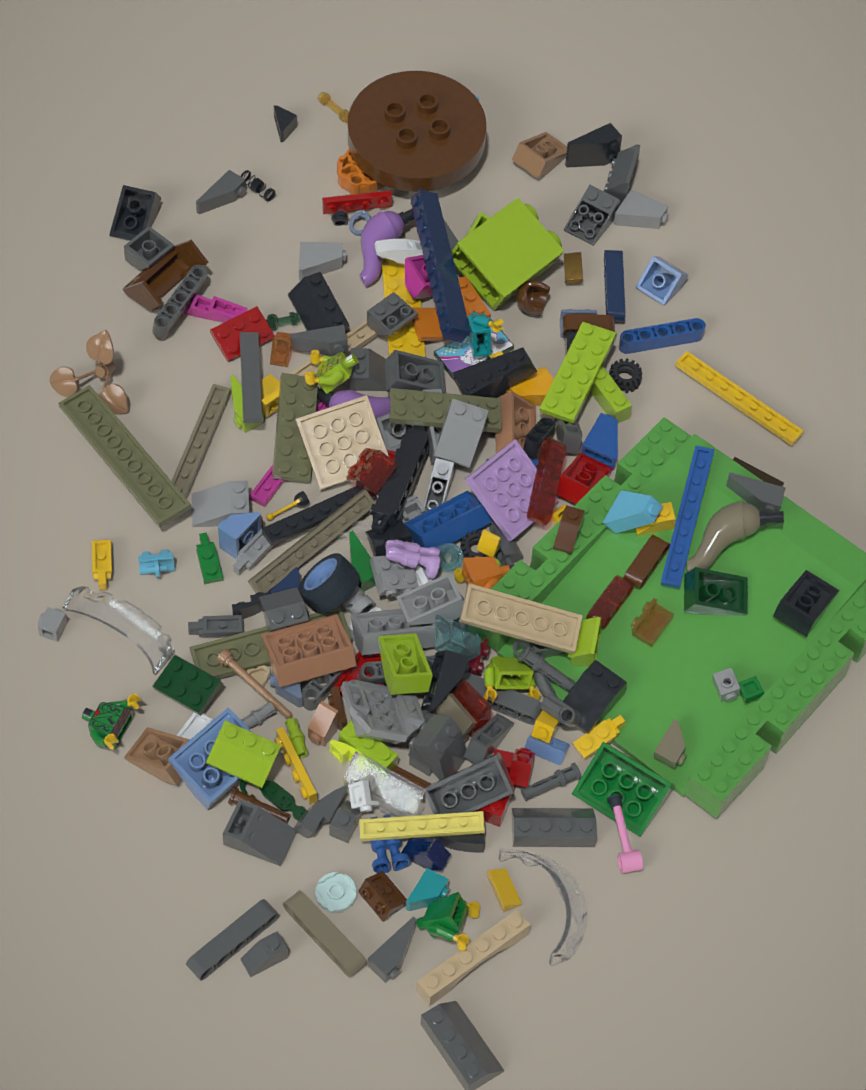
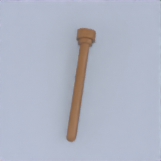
(226, 658)

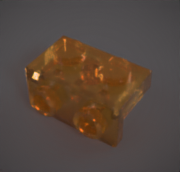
(651, 622)

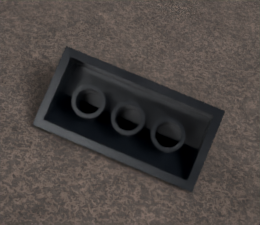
(317, 304)

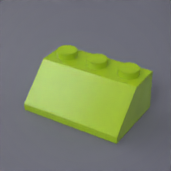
(243, 754)

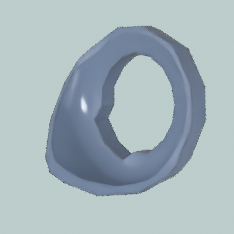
(361, 214)

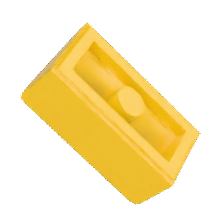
(503, 889)

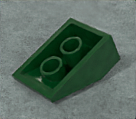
(715, 593)

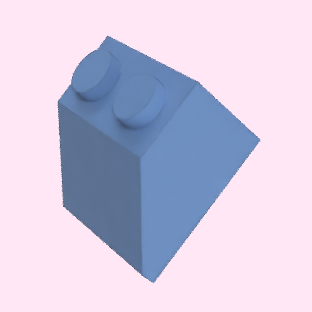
(661, 280)
(238, 531)

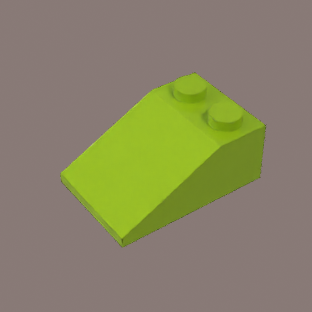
(404, 664)

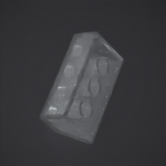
(395, 793)

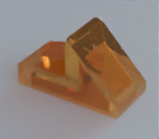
(281, 349)

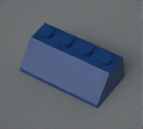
(448, 521)

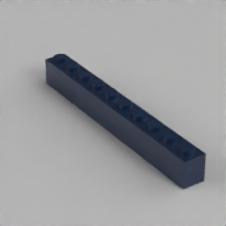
(440, 266)

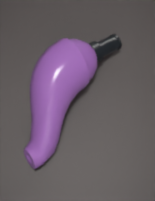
(380, 227)
(379, 405)

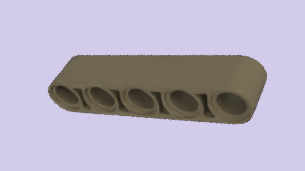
(324, 933)

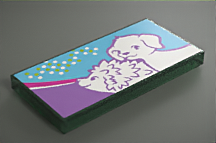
(459, 355)

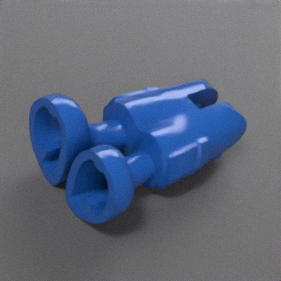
(382, 863)

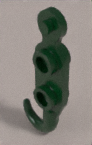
(279, 797)

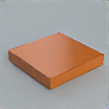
(427, 325)

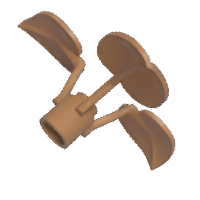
(101, 349)

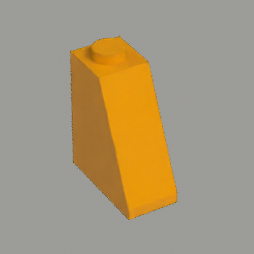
(534, 387)

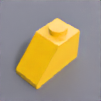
(663, 522)

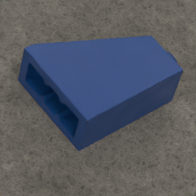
(603, 441)

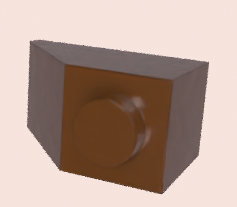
(569, 529)

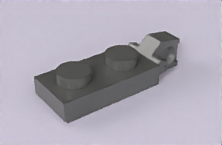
(216, 626)

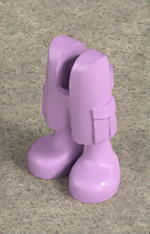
(412, 554)

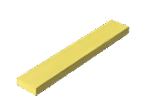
(421, 826)

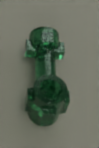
(273, 321)

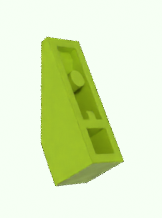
(236, 390)

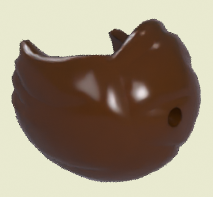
(533, 297)

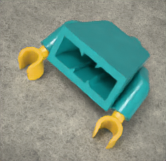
(481, 334)

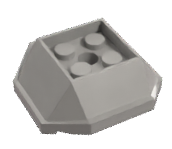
(379, 714)

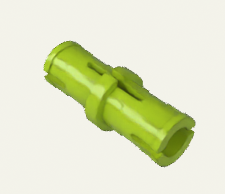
(296, 737)

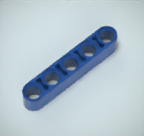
(661, 336)

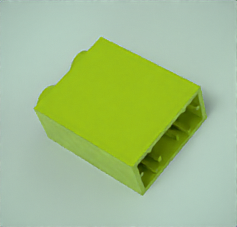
(506, 253)

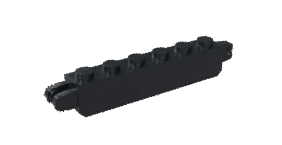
(397, 488)

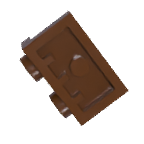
(382, 895)

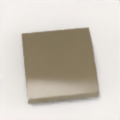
(452, 707)

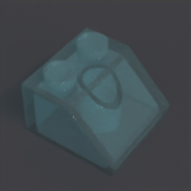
(456, 638)

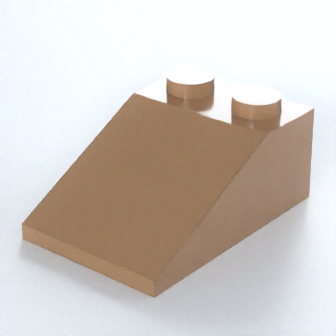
(540, 154)
(152, 754)

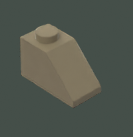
(672, 747)

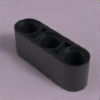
(537, 435)

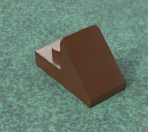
(335, 701)

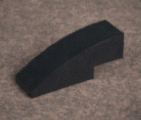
(465, 842)

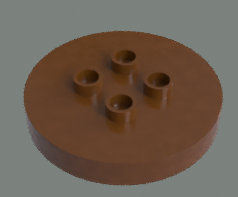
(416, 131)

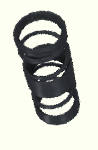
(257, 185)

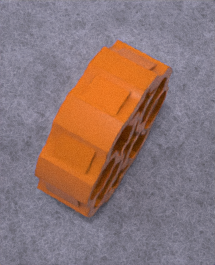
(353, 178)

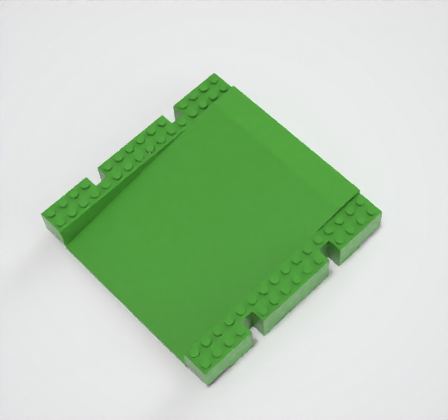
(673, 678)

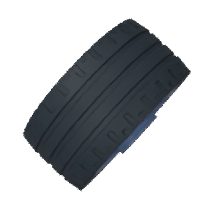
(329, 583)

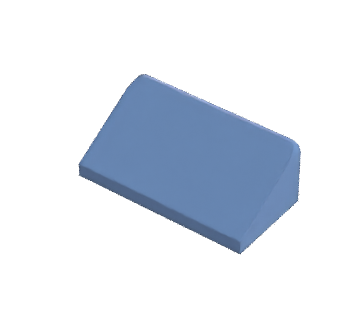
(553, 752)

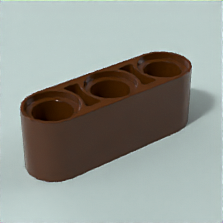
(572, 322)
(646, 561)

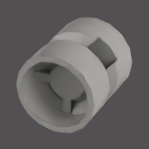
(358, 602)

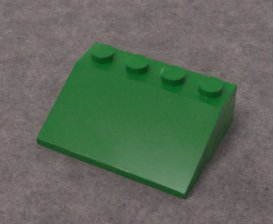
(616, 774)

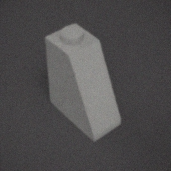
(641, 212)
(320, 257)

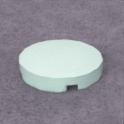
(335, 892)

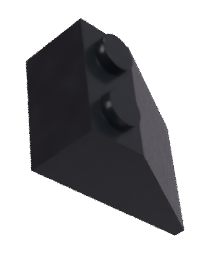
(594, 148)
(134, 212)
(805, 603)
(447, 671)
(595, 695)

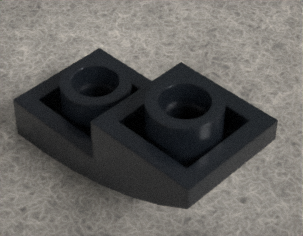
(250, 608)

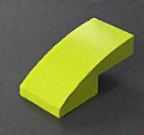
(341, 751)

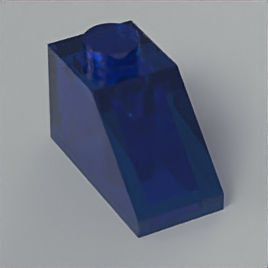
(427, 853)

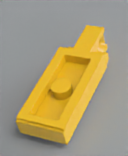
(101, 562)
(604, 732)

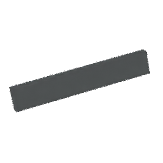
(250, 377)

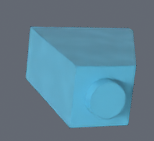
(631, 511)

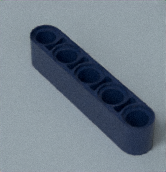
(614, 284)

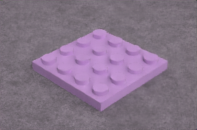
(505, 488)

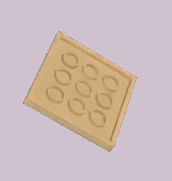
(338, 437)

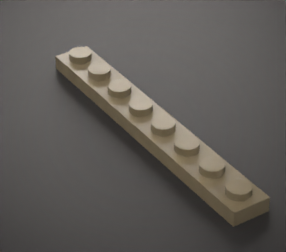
(200, 438)
(312, 542)

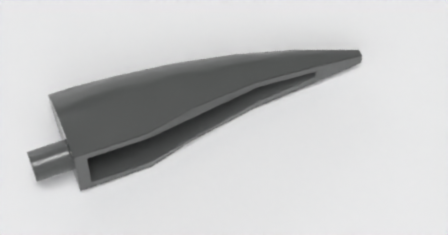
(509, 550)

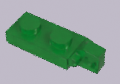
(208, 560)

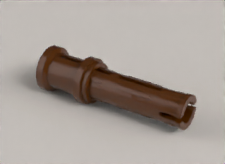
(236, 795)

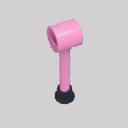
(629, 859)

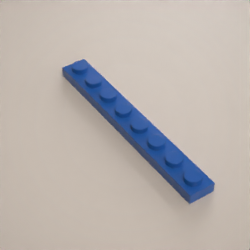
(687, 517)

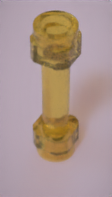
(325, 99)

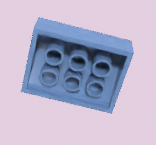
(204, 780)

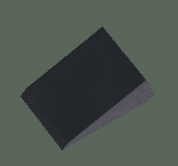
(285, 122)

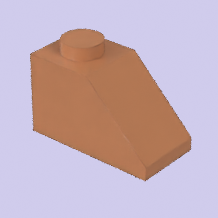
(323, 724)

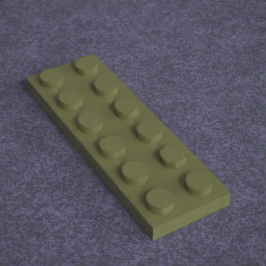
(430, 408)
(290, 454)

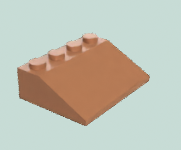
(309, 650)

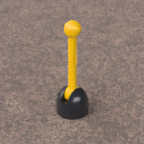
(300, 500)

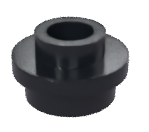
(339, 218)

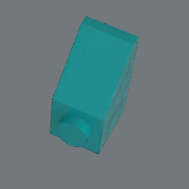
(428, 889)

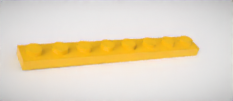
(739, 398)

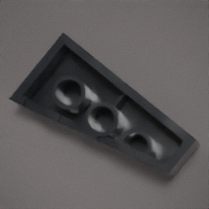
(495, 374)

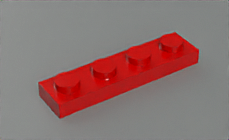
(357, 202)

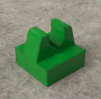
(751, 689)

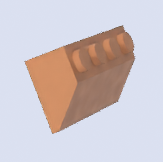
(517, 420)

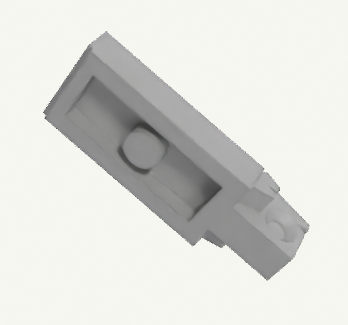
(251, 553)

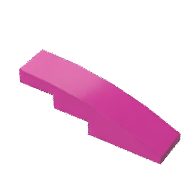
(214, 309)

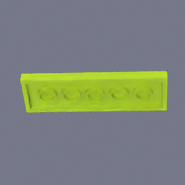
(578, 372)

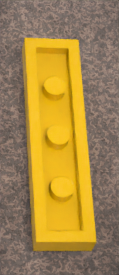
(298, 772)

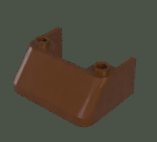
(159, 278)

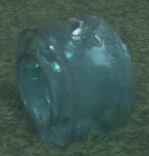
(457, 556)

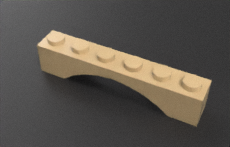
(446, 975)

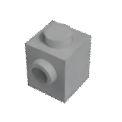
(52, 624)
(726, 685)

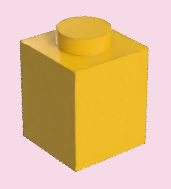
(545, 727)

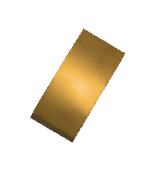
(573, 267)

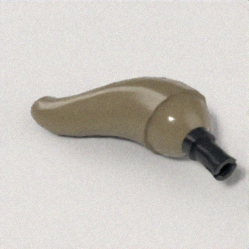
(728, 526)

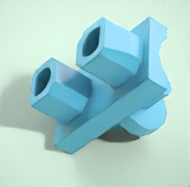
(156, 563)

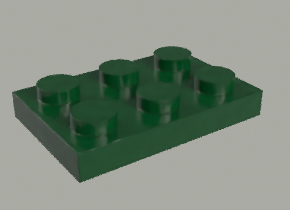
(187, 685)

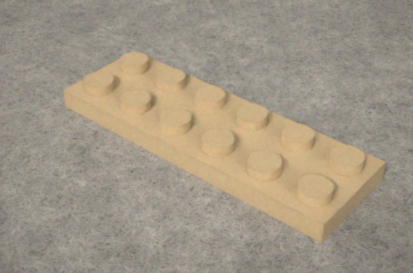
(520, 618)

